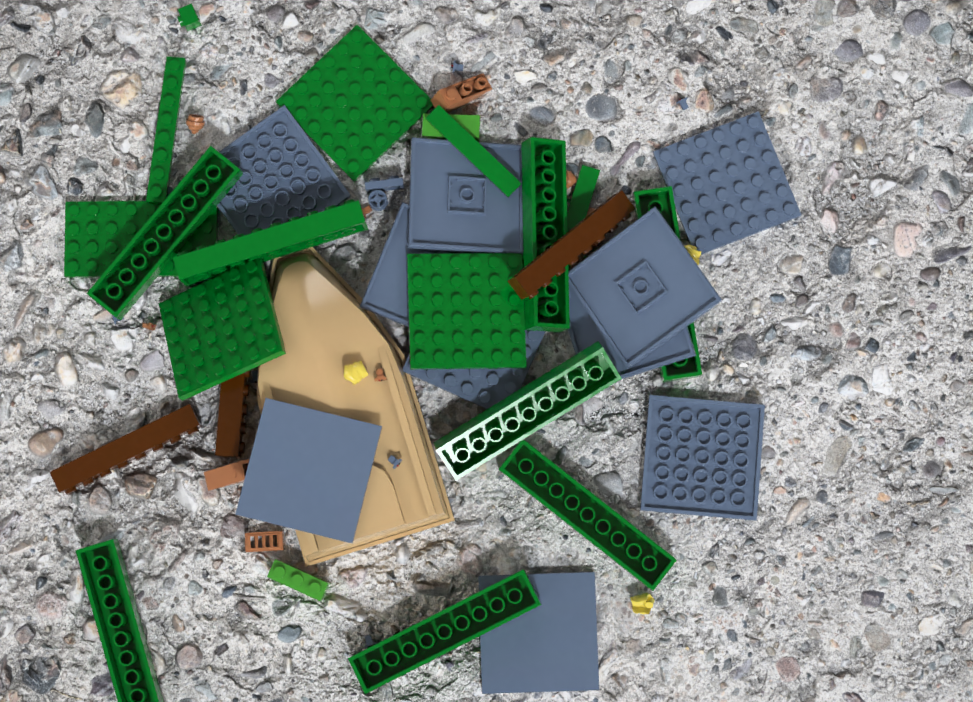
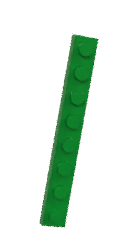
(166, 130)

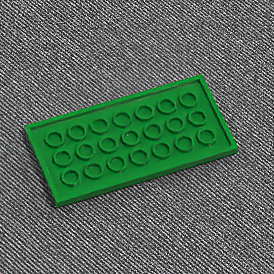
(102, 229)

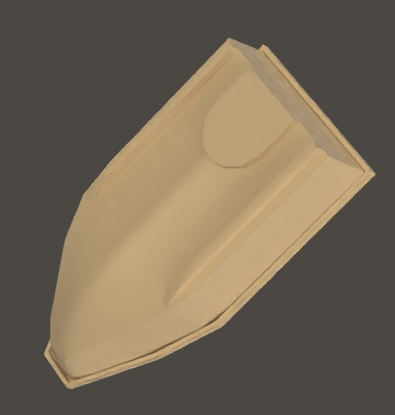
(322, 334)

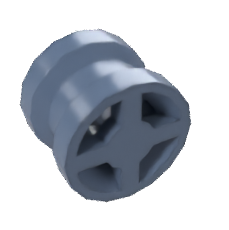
(376, 197)

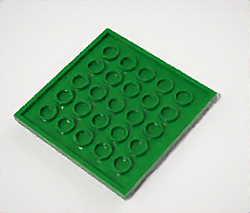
(356, 103)
(465, 311)
(221, 328)

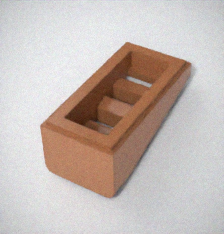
(280, 541)

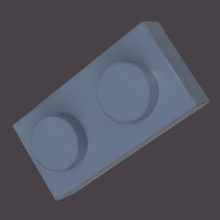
(391, 183)

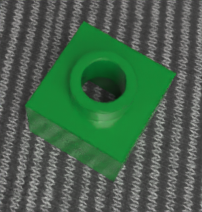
(188, 17)

